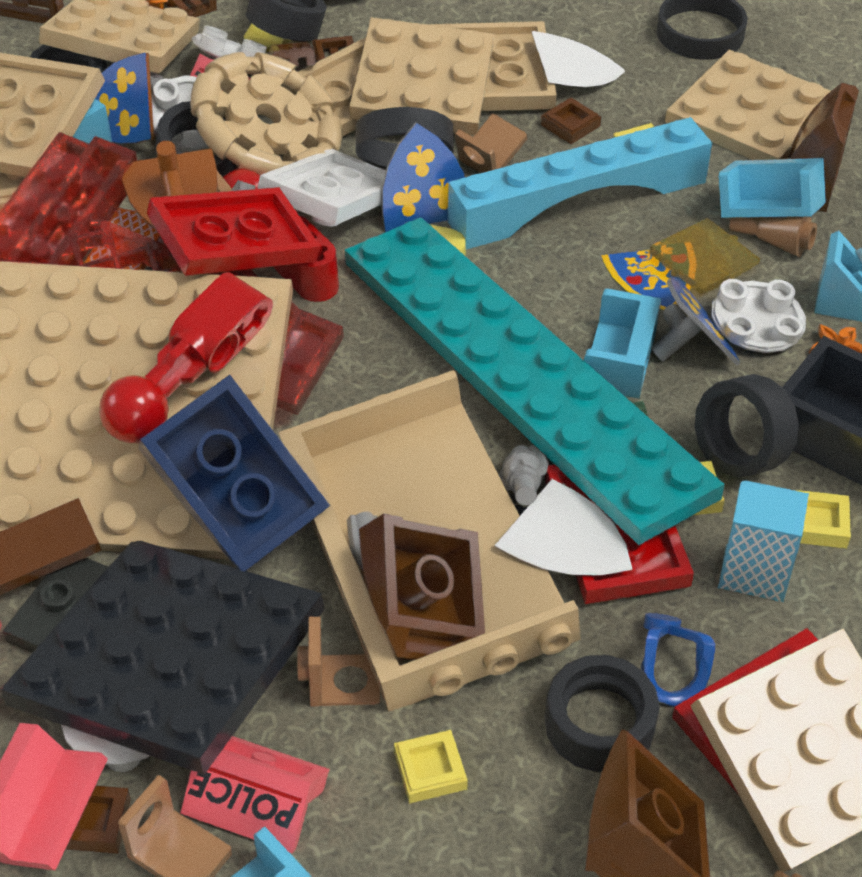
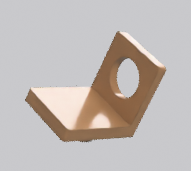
(491, 146)
(321, 670)
(169, 841)

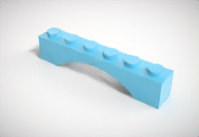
(504, 199)

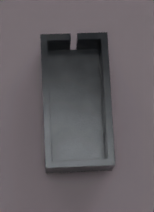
(829, 408)

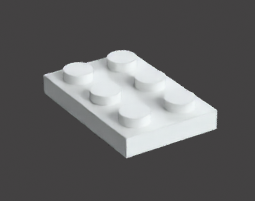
(328, 186)

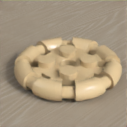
(243, 135)

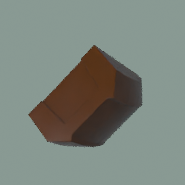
(826, 133)
(423, 584)
(645, 819)

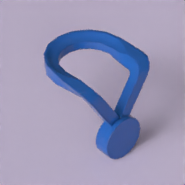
(705, 649)

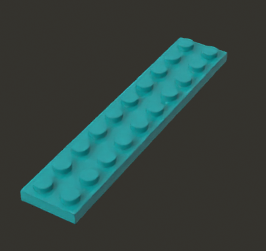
(536, 381)

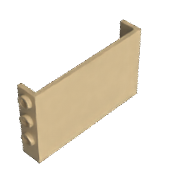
(425, 462)

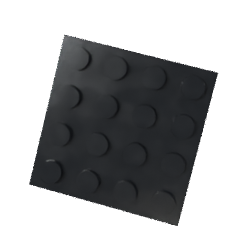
(165, 654)

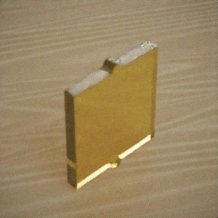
(704, 256)

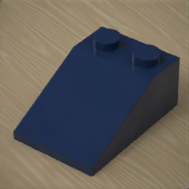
(233, 474)

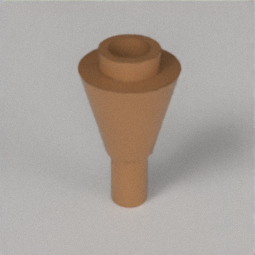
(786, 233)

